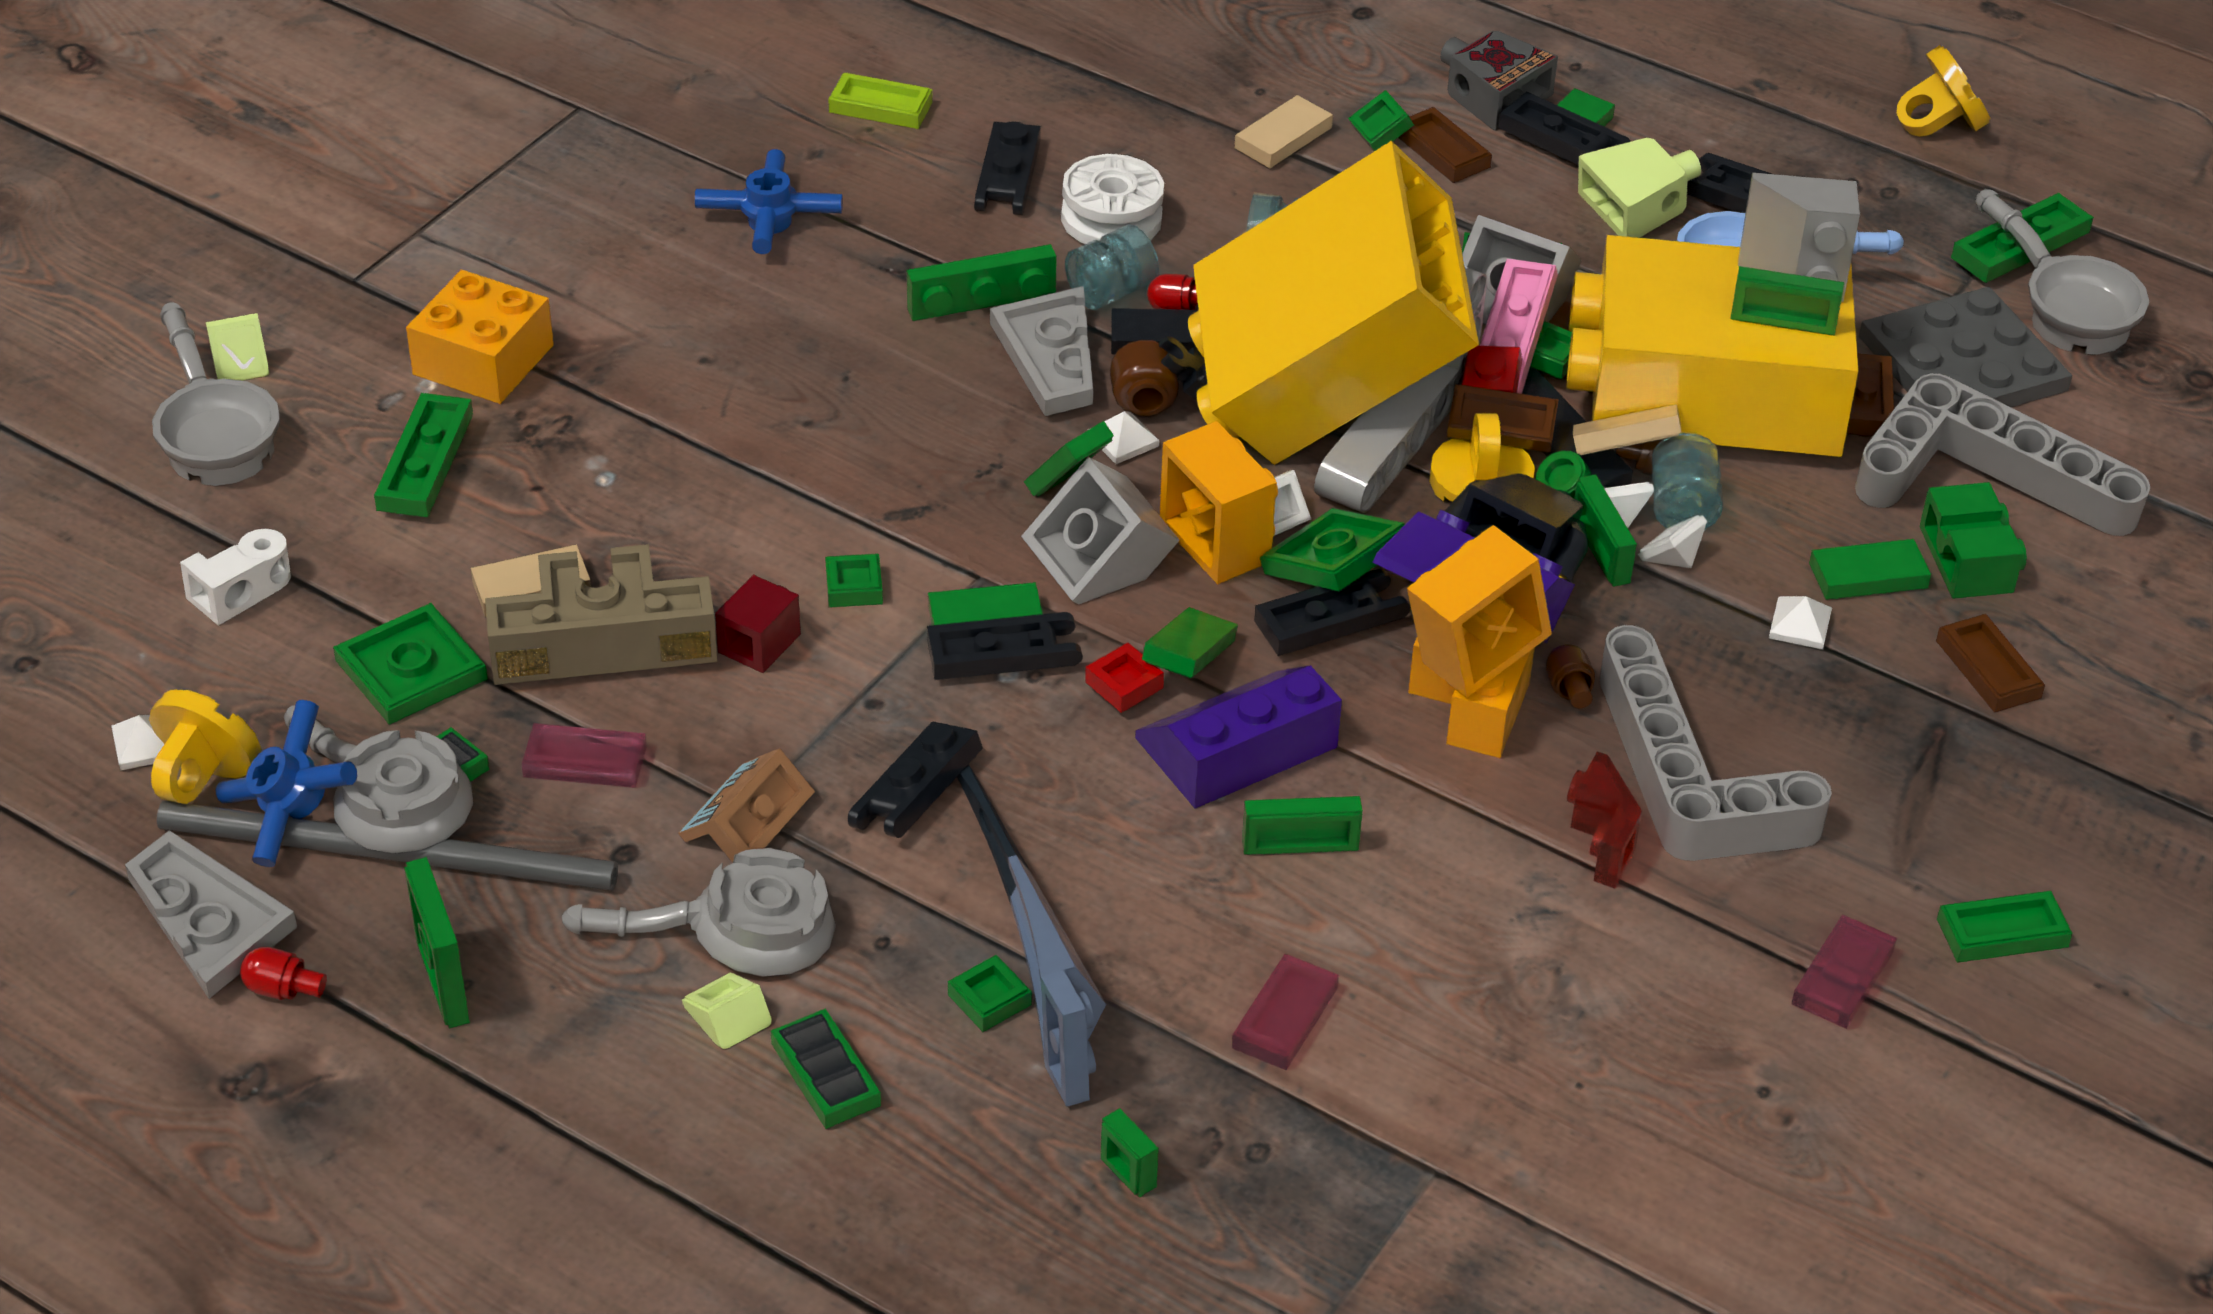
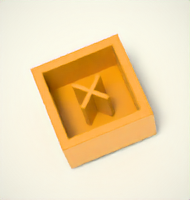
(480, 336)
(1217, 501)
(1479, 610)

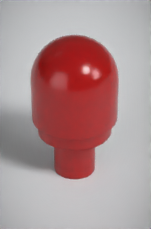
(1173, 292)
(280, 974)

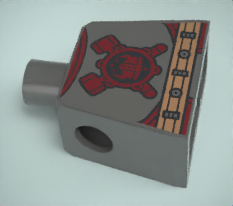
(1496, 73)

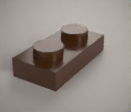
(1872, 395)

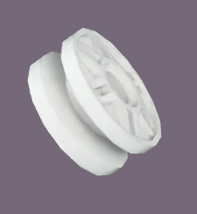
(1109, 194)

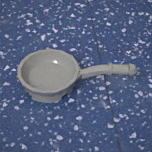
(2073, 295)
(212, 425)
(404, 790)
(754, 916)

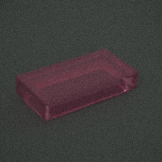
(584, 755)
(1844, 971)
(1285, 1011)

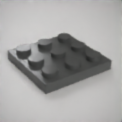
(1971, 341)

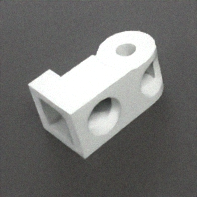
(237, 575)

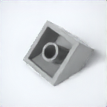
(1800, 226)
(1495, 242)
(1099, 534)

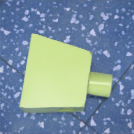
(1636, 185)

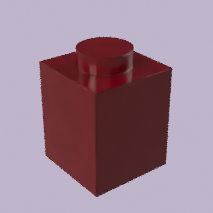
(758, 623)

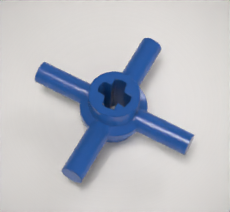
(768, 201)
(286, 783)

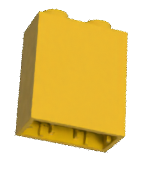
(1331, 305)
(1663, 336)

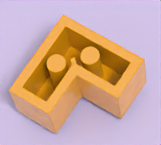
(1486, 716)

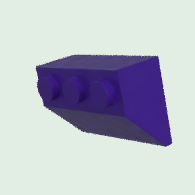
(1429, 541)
(1245, 734)

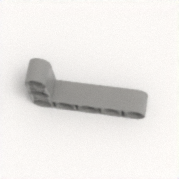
(1394, 430)
(2003, 444)
(1688, 809)

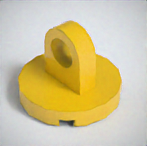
(1947, 93)
(1481, 458)
(198, 743)

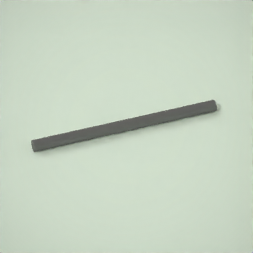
(445, 854)

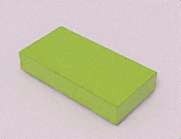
(880, 100)

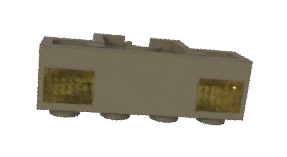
(600, 629)

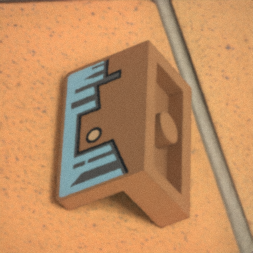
(751, 805)

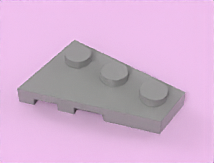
(1049, 347)
(206, 909)

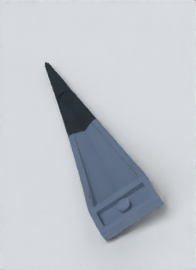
(1062, 987)

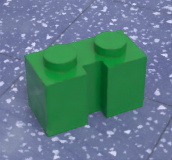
(1972, 540)

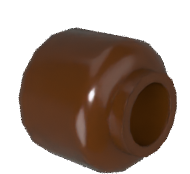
(1141, 380)

